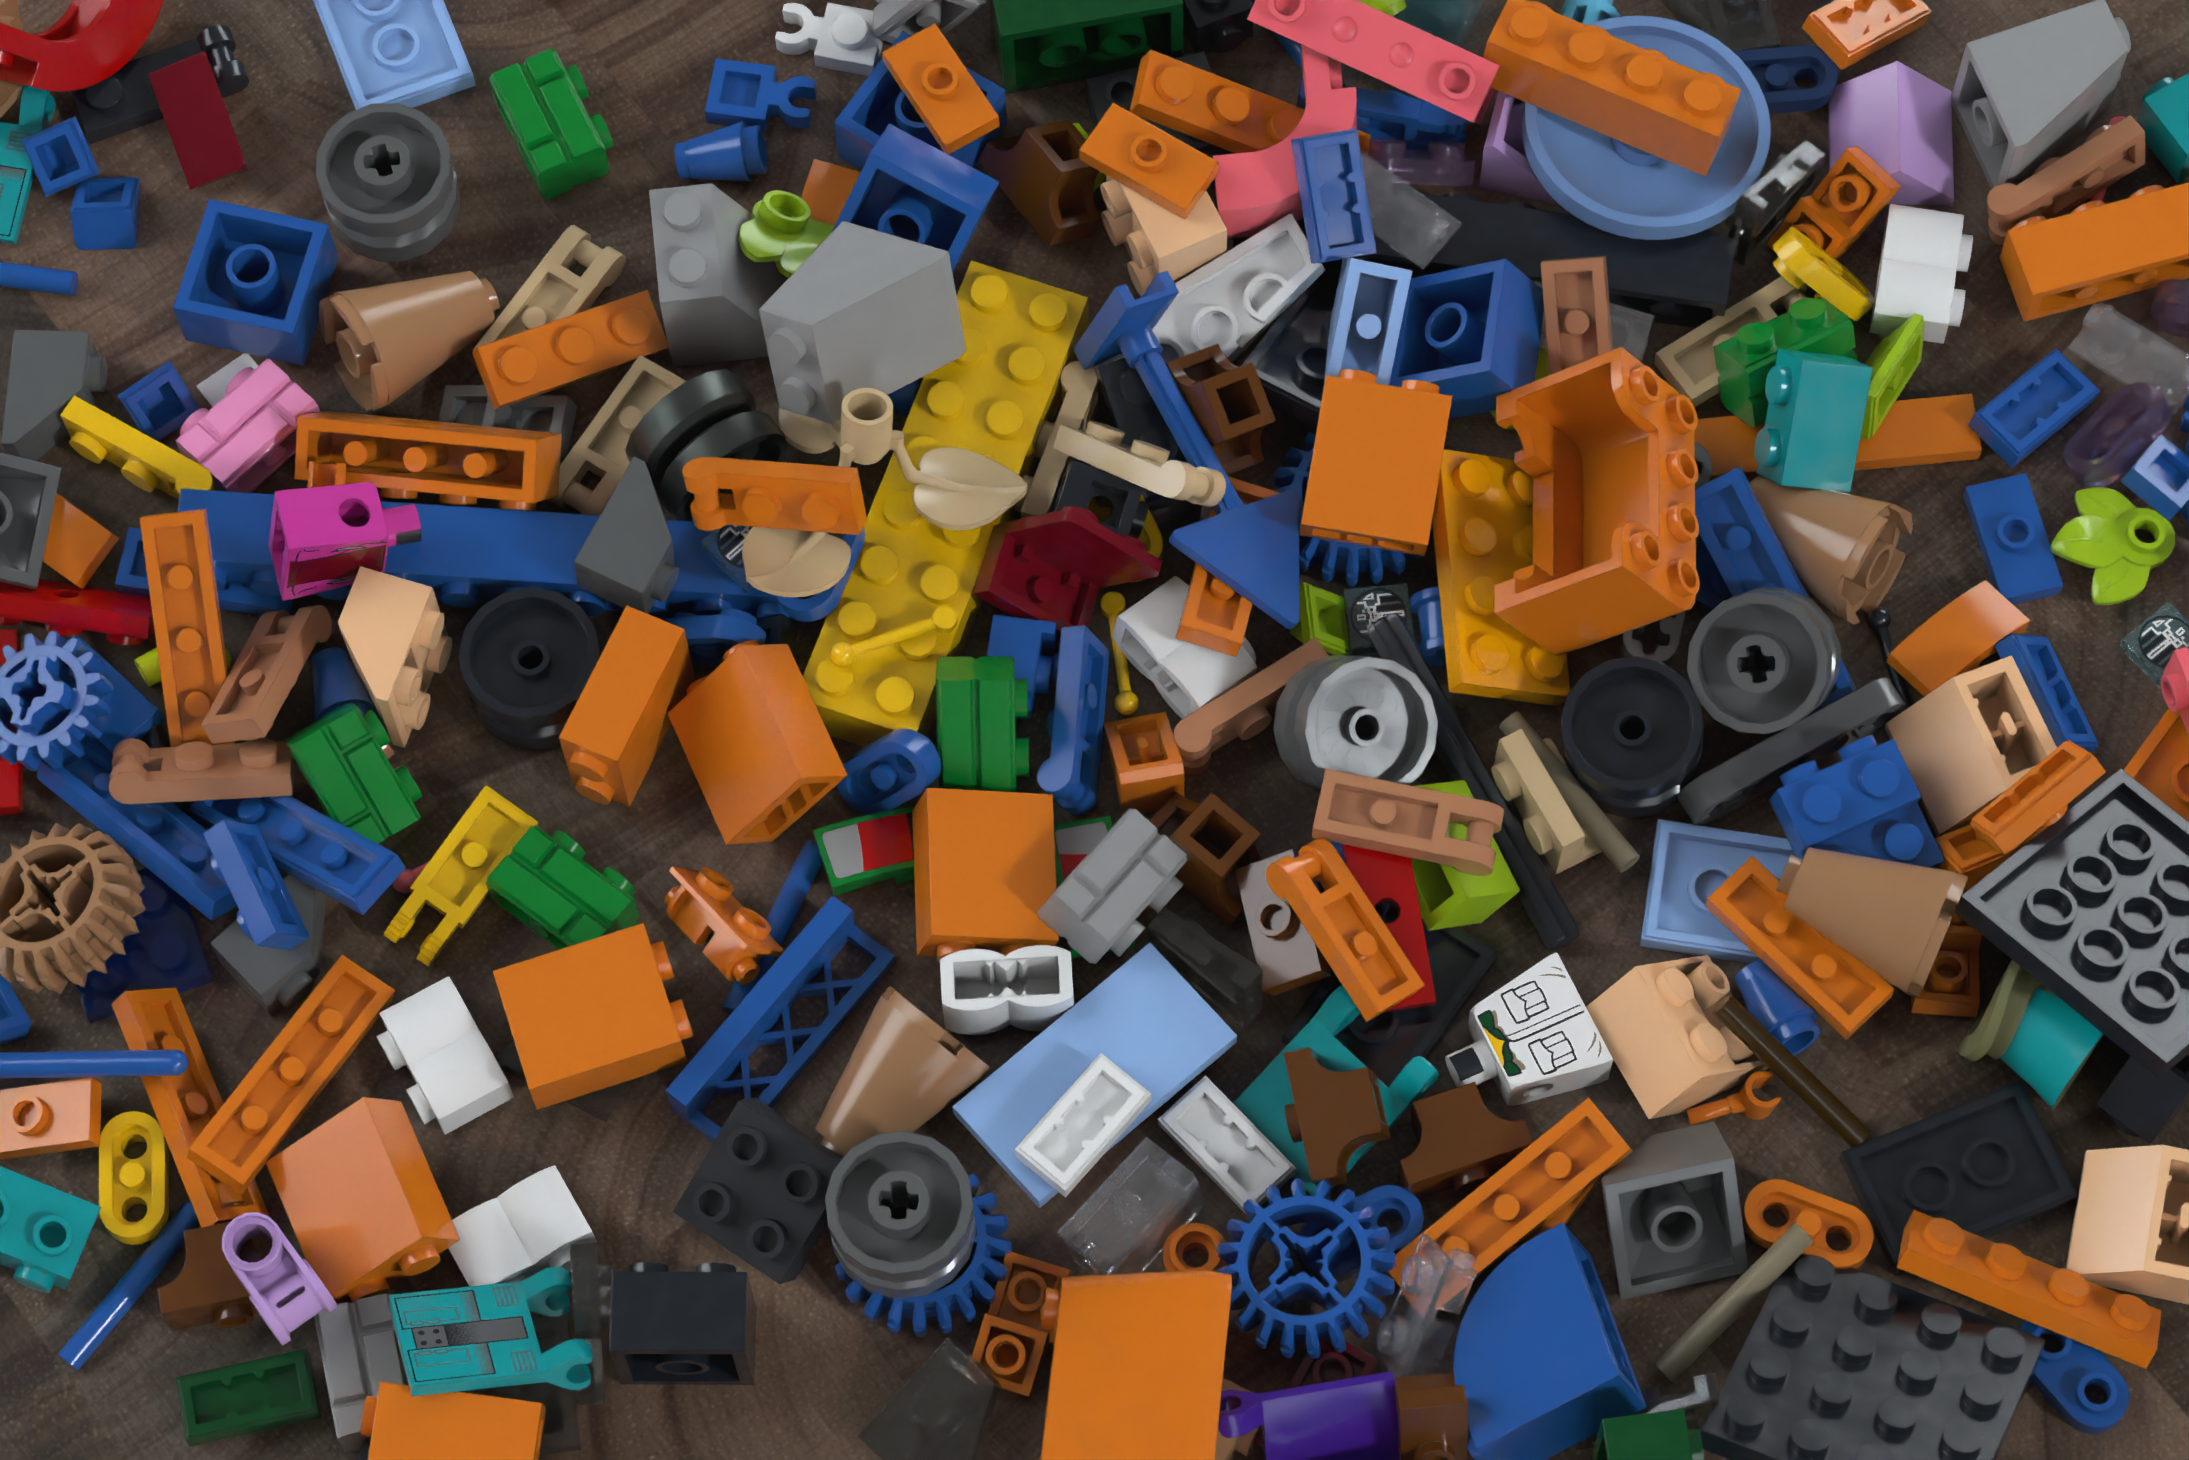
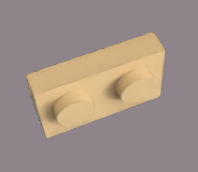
(1544, 811)

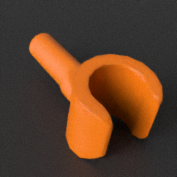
(326, 474)
(1742, 1102)

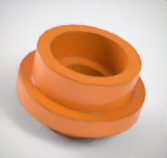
(1190, 1237)

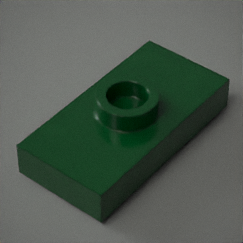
(248, 1397)

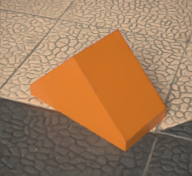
(1144, 761)

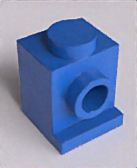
(1032, 646)

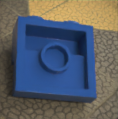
(1857, 807)

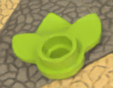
(782, 232)
(2107, 542)

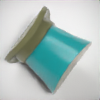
(2032, 1035)

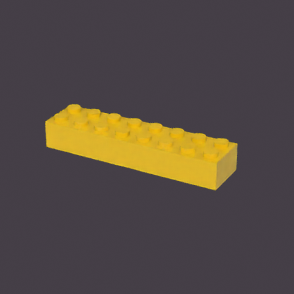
(983, 402)

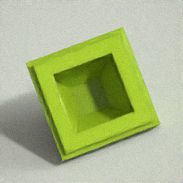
(1322, 617)

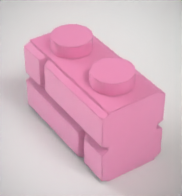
(248, 429)

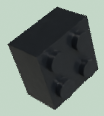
(682, 1325)

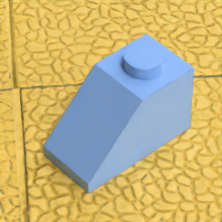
(1367, 318)

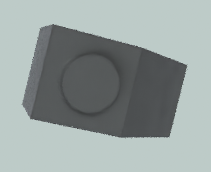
(42, 380)
(630, 546)
(274, 974)

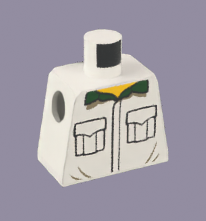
(1533, 1038)

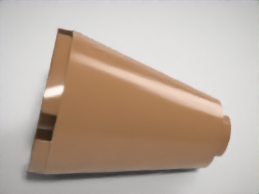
(404, 331)
(1837, 543)
(1875, 909)
(896, 1076)

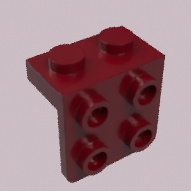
(1056, 564)

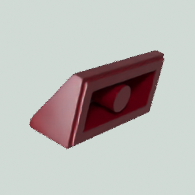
(197, 121)

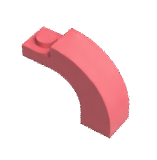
(1263, 184)

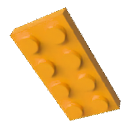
(1479, 541)

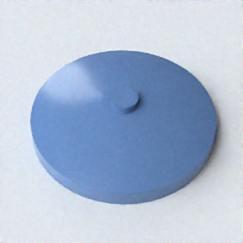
(1637, 191)

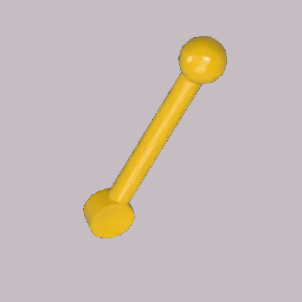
(943, 620)
(1126, 701)

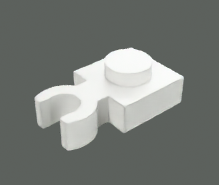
(840, 38)

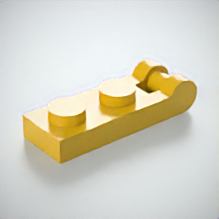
(142, 458)

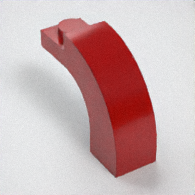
(80, 48)

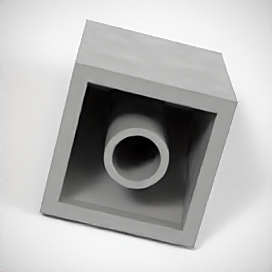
(2038, 87)
(704, 278)
(860, 317)

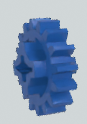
(45, 703)

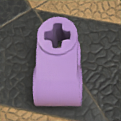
(281, 1284)

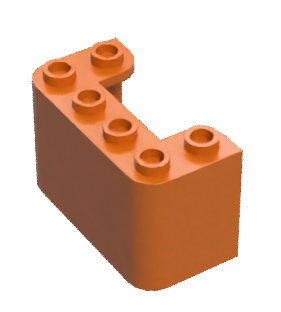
(1608, 502)

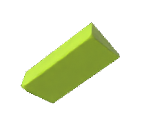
(1892, 366)

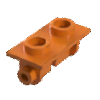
(707, 905)

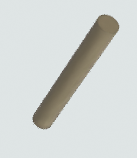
(1579, 802)
(1733, 1302)

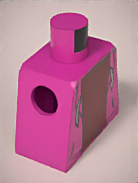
(330, 532)

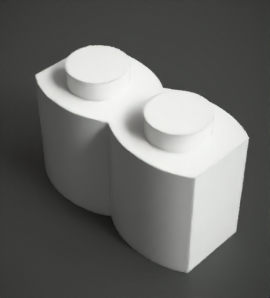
(1919, 271)
(1180, 670)
(992, 990)
(445, 1055)
(520, 1231)

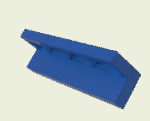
(764, 1008)

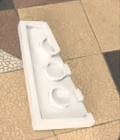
(1238, 293)

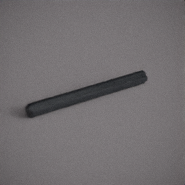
(1465, 763)

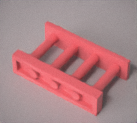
(1386, 51)

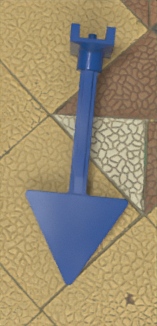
(1243, 545)

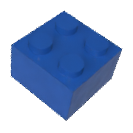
(884, 103)
(919, 194)
(256, 282)
(1471, 334)

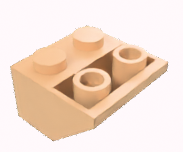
(1160, 238)
(395, 646)
(1970, 742)
(1668, 1038)
(2134, 1221)

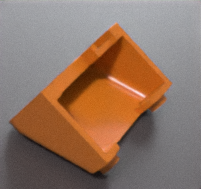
(1135, 1365)

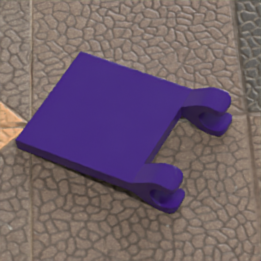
(1319, 1420)

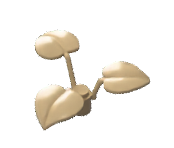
(952, 491)

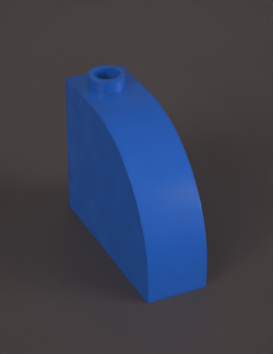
(1541, 1354)

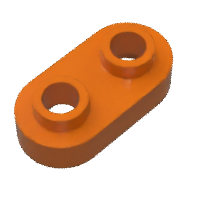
(1815, 1214)

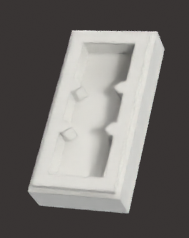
(1083, 1125)
(1225, 1144)

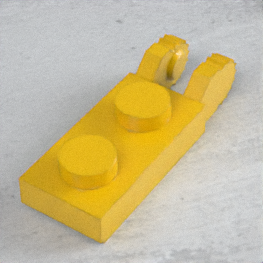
(459, 870)

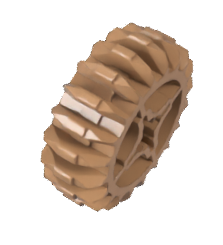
(65, 907)

